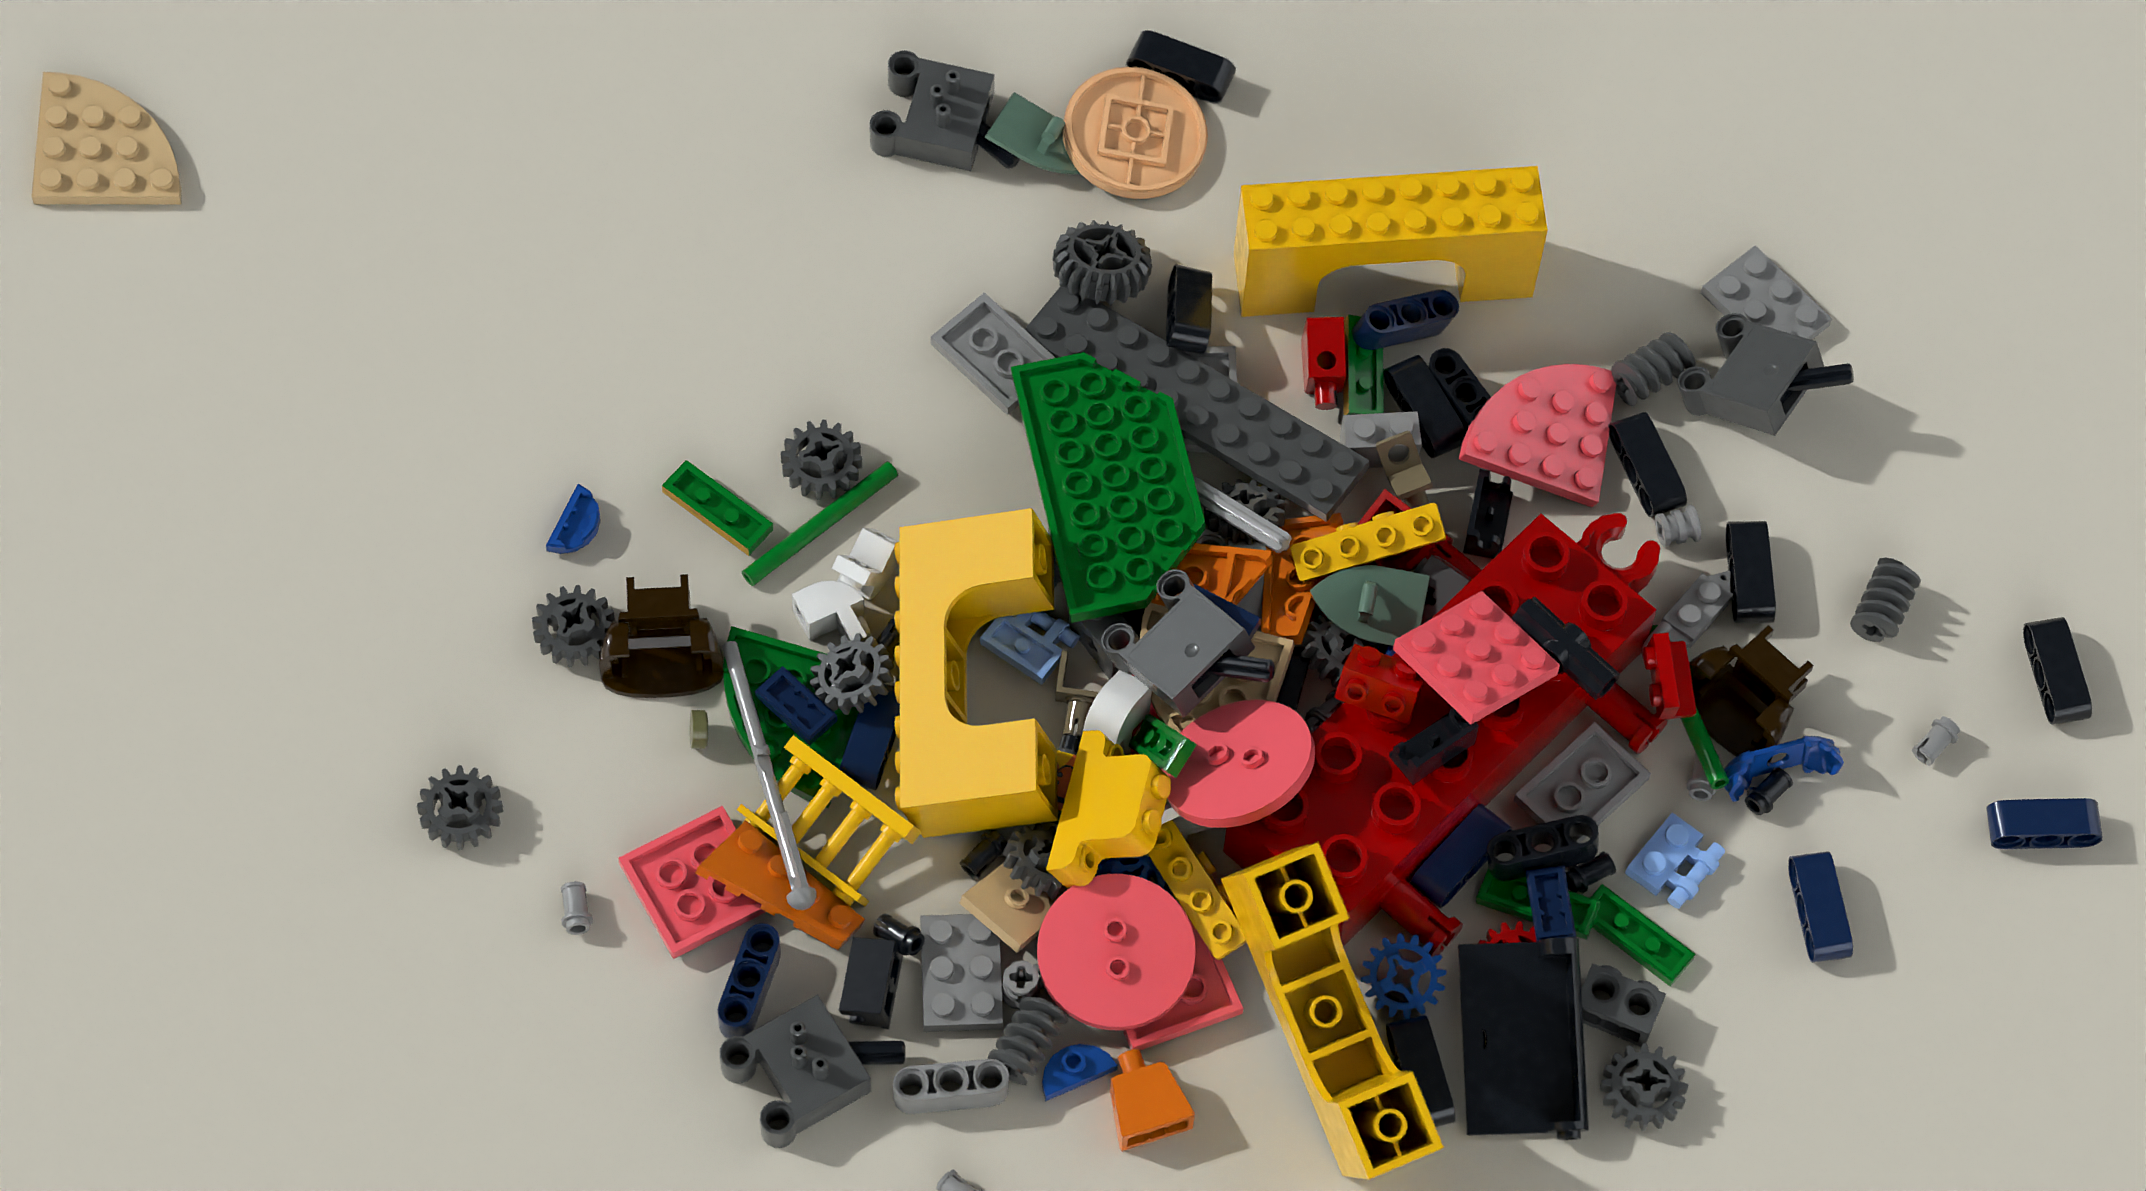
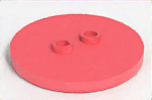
(1244, 764)
(1116, 952)

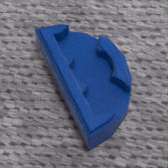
(577, 523)
(1075, 1067)

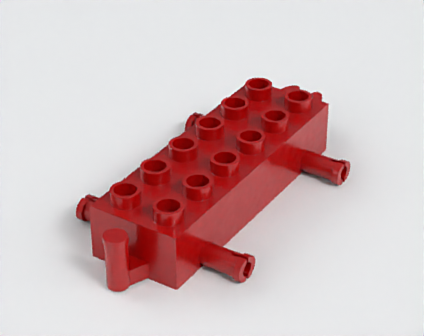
(1383, 827)

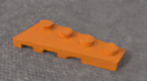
(1286, 599)
(756, 868)

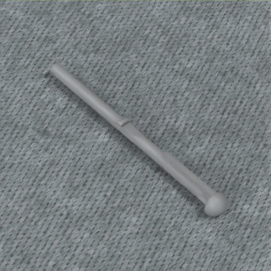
(802, 895)

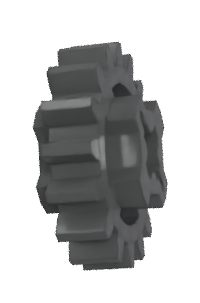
(826, 445)
(1255, 498)
(570, 611)
(1328, 648)
(852, 674)
(460, 823)
(1028, 857)
(1647, 1072)

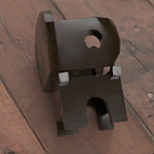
(666, 649)
(1746, 703)

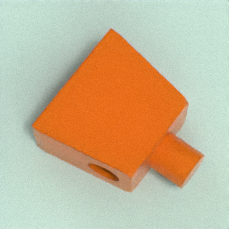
(1147, 1102)

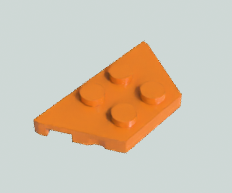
(1224, 570)

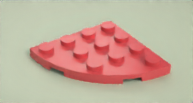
(1547, 430)

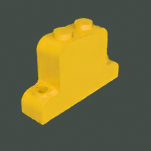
(1108, 809)

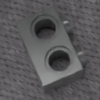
(1614, 1013)

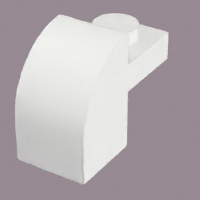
(868, 563)
(830, 607)
(1119, 709)

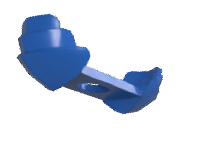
(1810, 751)

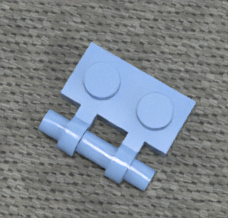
(1025, 648)
(1666, 852)

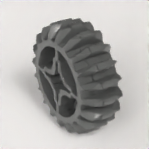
(1102, 262)

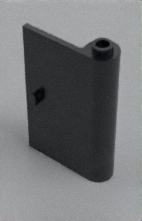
(1534, 1050)

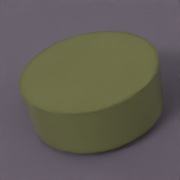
(698, 729)

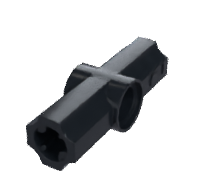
(1568, 647)

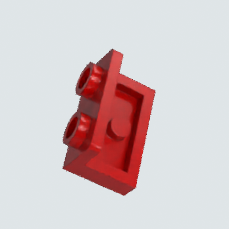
(1671, 677)
(1379, 683)

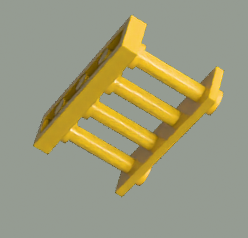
(863, 806)

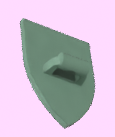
(1032, 135)
(1373, 601)

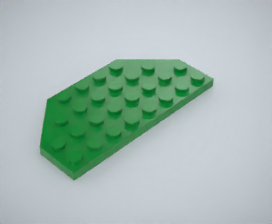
(1108, 481)

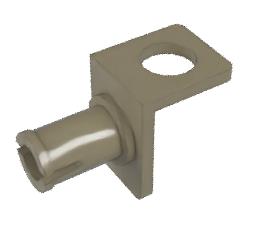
(1408, 476)
(1078, 700)

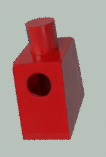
(1324, 359)

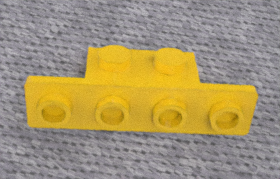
(1368, 542)
(1197, 891)

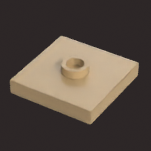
(1007, 908)

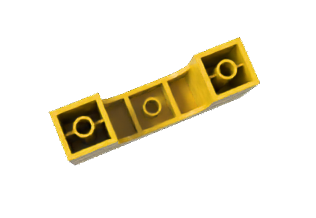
(1303, 230)
(948, 587)
(1361, 1098)

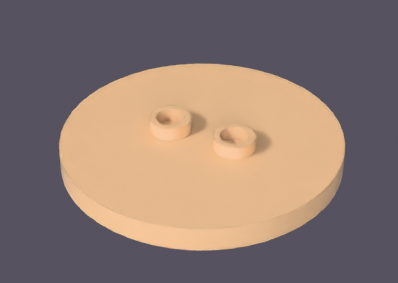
(1134, 132)

